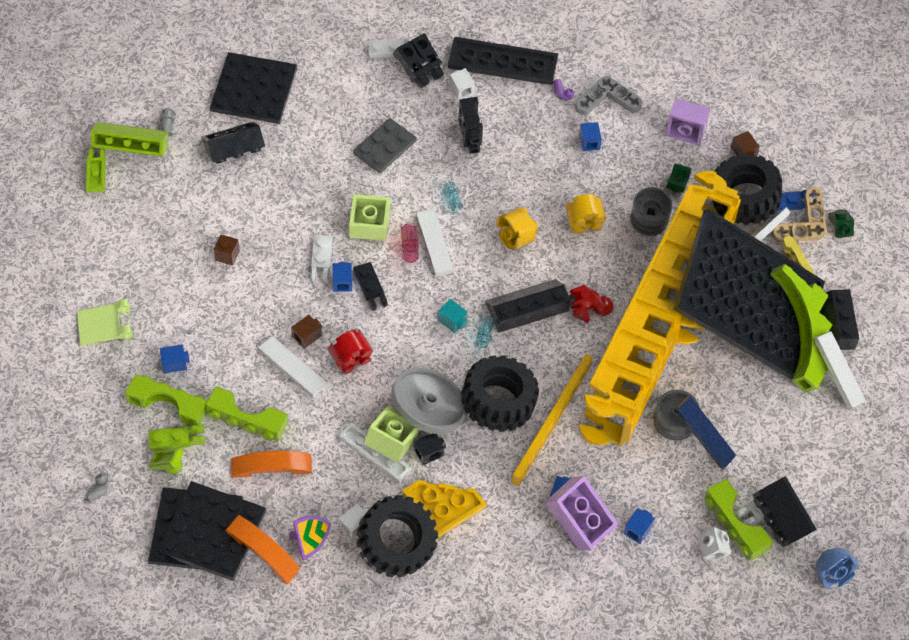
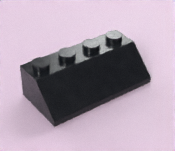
(528, 305)

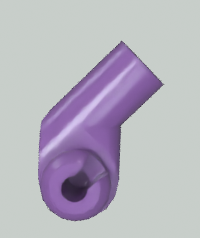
(561, 92)

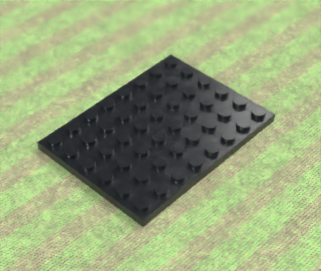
(736, 297)

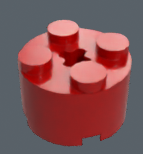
(350, 350)

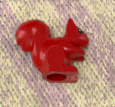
(589, 299)

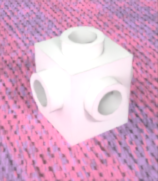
(714, 544)

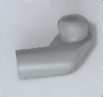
(100, 488)

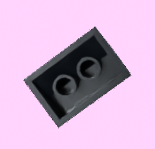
(233, 142)
(840, 313)
(783, 512)

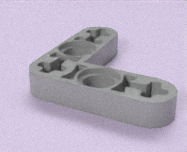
(605, 91)

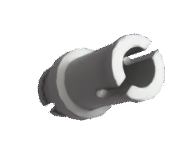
(166, 120)

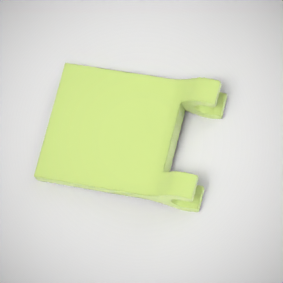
(103, 323)

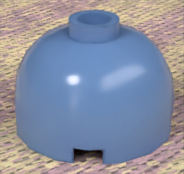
(837, 563)

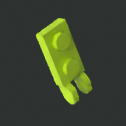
(96, 171)
(175, 437)

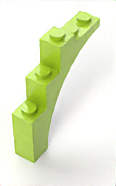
(807, 304)

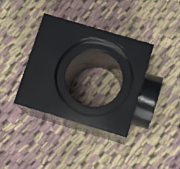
(429, 448)

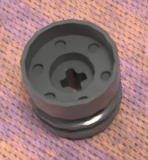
(651, 211)

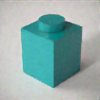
(453, 316)

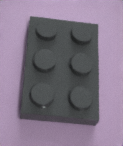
(385, 145)

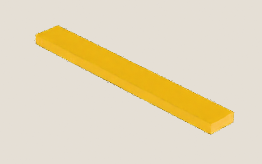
(551, 420)

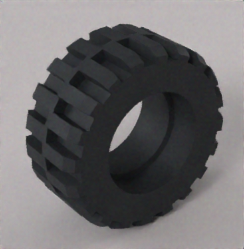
(755, 171)
(493, 412)
(417, 520)

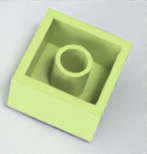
(369, 217)
(391, 435)

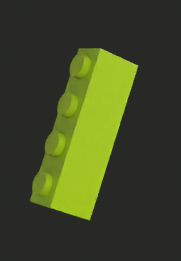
(129, 139)

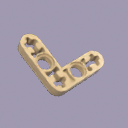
(811, 222)

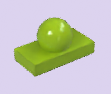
(167, 460)

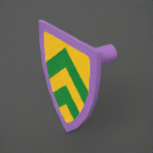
(310, 534)

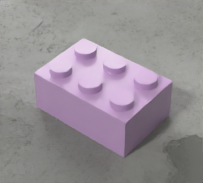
(581, 513)

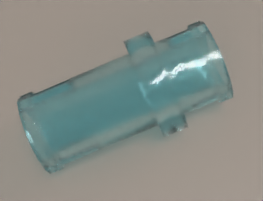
(452, 194)
(484, 335)

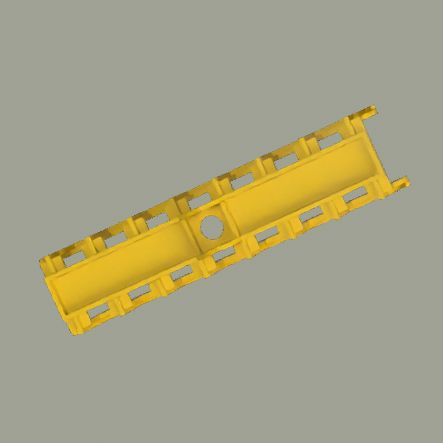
(647, 304)

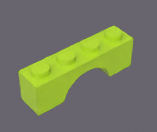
(145, 391)
(268, 423)
(751, 539)

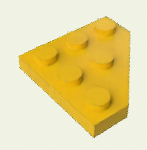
(447, 504)

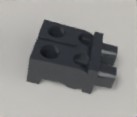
(419, 60)
(470, 124)

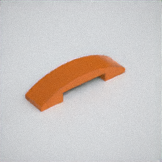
(271, 462)
(264, 548)

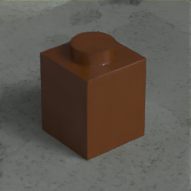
(745, 144)
(226, 249)
(306, 331)

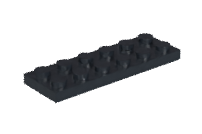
(503, 60)

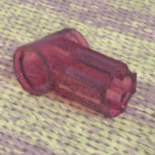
(410, 244)

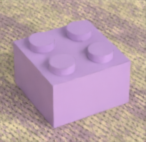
(687, 122)

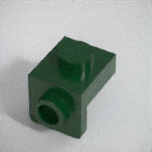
(679, 178)
(843, 223)

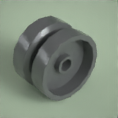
(667, 420)

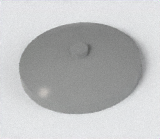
(428, 400)

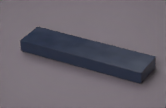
(705, 432)

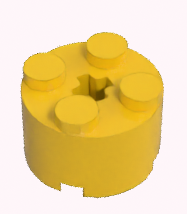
(585, 213)
(517, 228)

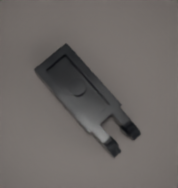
(370, 284)

